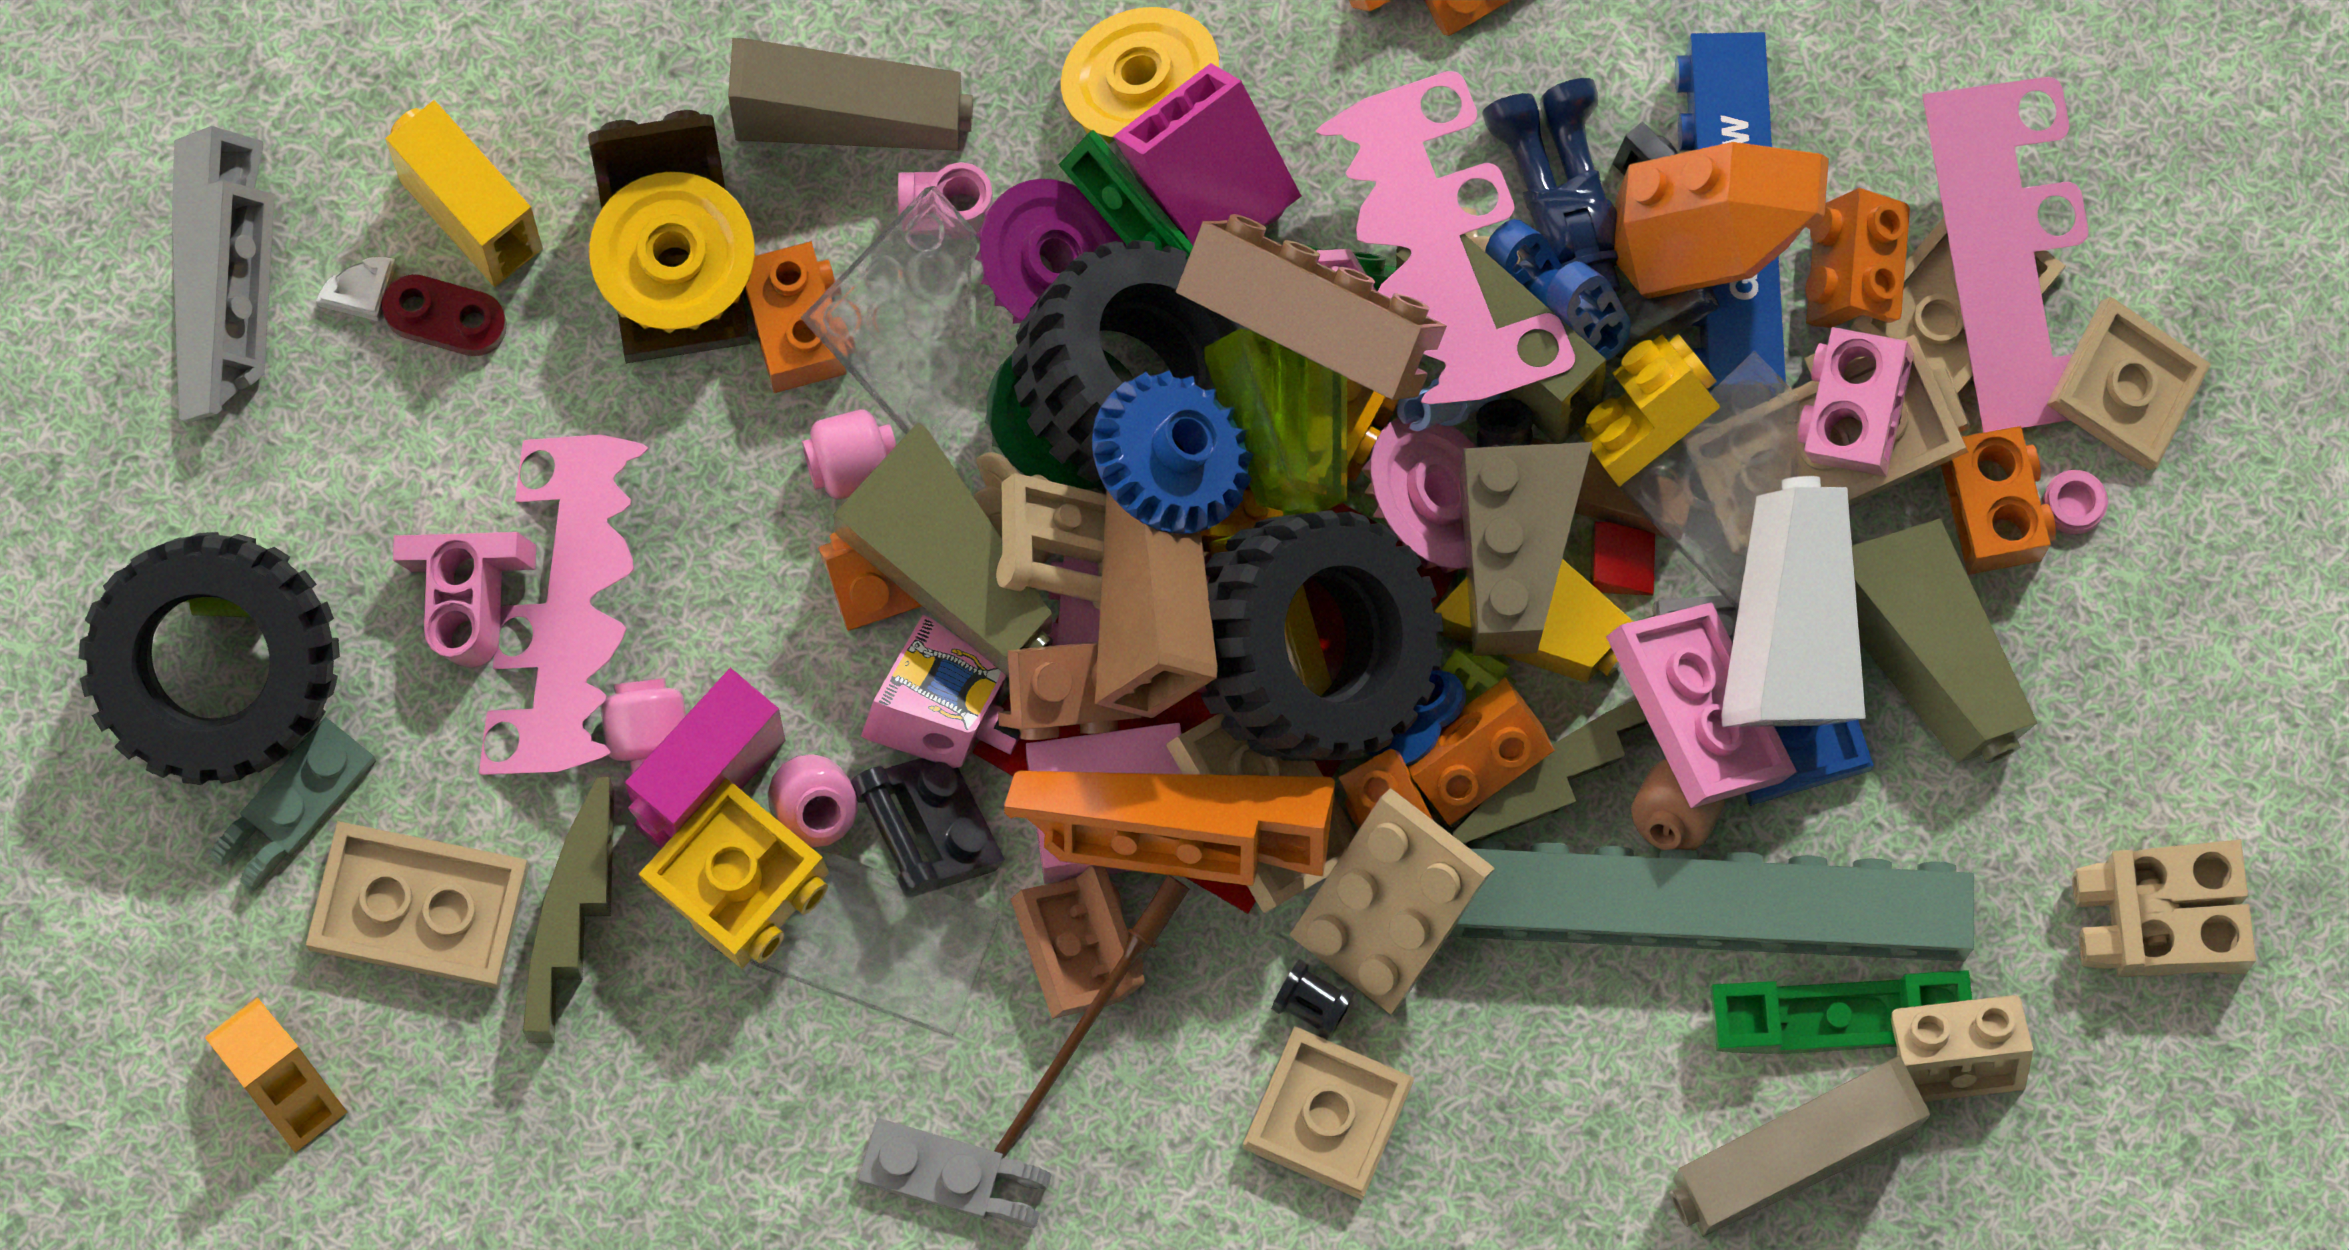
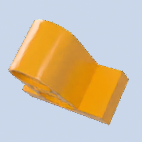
(276, 1074)

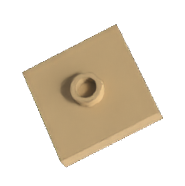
(2128, 384)
(1328, 1113)

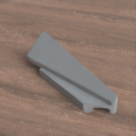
(219, 268)

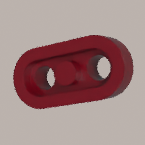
(442, 315)

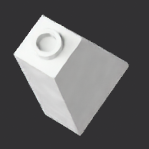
(1797, 614)

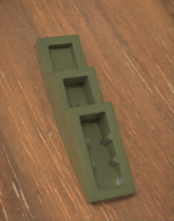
(1546, 785)
(576, 890)

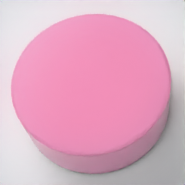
(2076, 501)

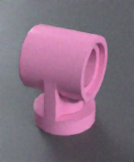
(951, 181)

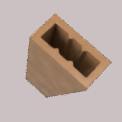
(1152, 617)

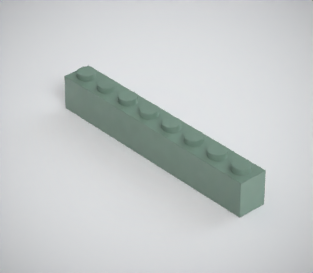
(1722, 903)

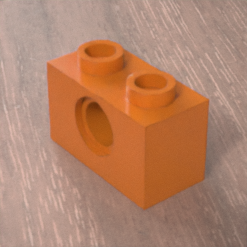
(1481, 752)

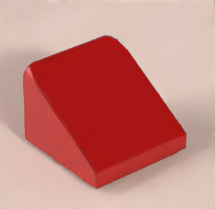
(1622, 559)

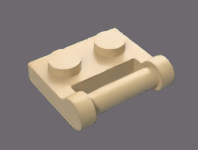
(1055, 521)

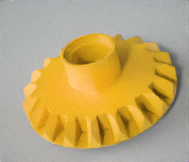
(1132, 65)
(665, 214)

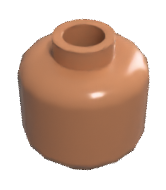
(1665, 816)

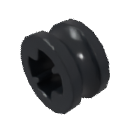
(1504, 424)

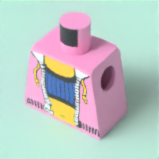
(939, 699)

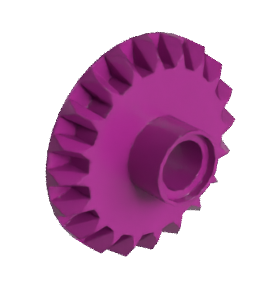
(1034, 221)

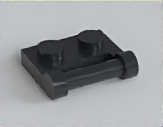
(942, 818)

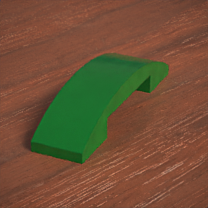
(1823, 1016)

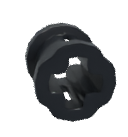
(1313, 1000)

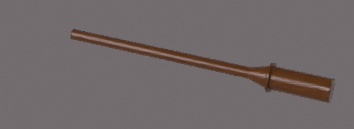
(1140, 940)

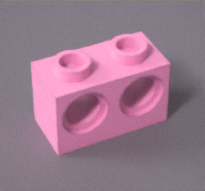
(1873, 403)

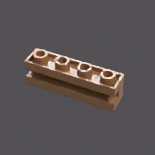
(1311, 307)

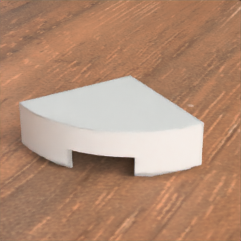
(359, 288)

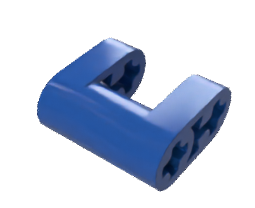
(1571, 292)

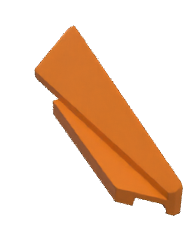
(1179, 821)

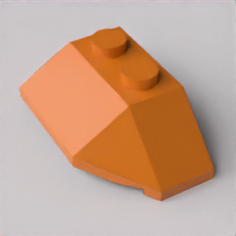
(1714, 214)

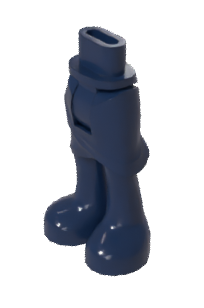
(1576, 214)

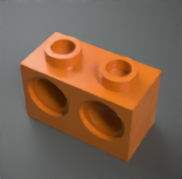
(1981, 501)

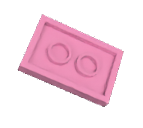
(1680, 680)

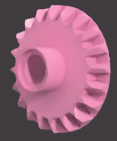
(1419, 490)

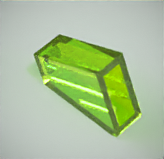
(1291, 420)

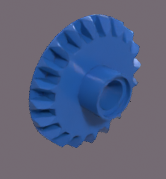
(1148, 470)

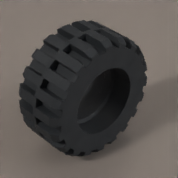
(1061, 346)
(1385, 623)
(141, 711)

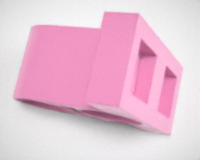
(472, 601)

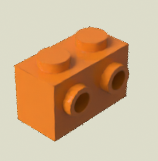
(778, 294)

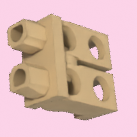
(2168, 911)

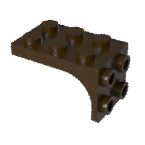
(630, 151)

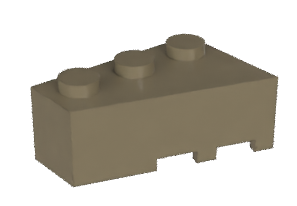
(1515, 535)

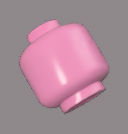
(846, 451)
(640, 719)
(813, 799)

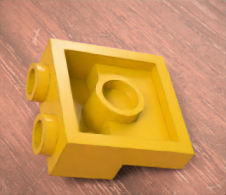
(1660, 406)
(737, 875)

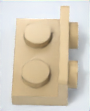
(1965, 1047)

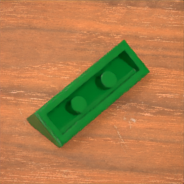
(1120, 196)

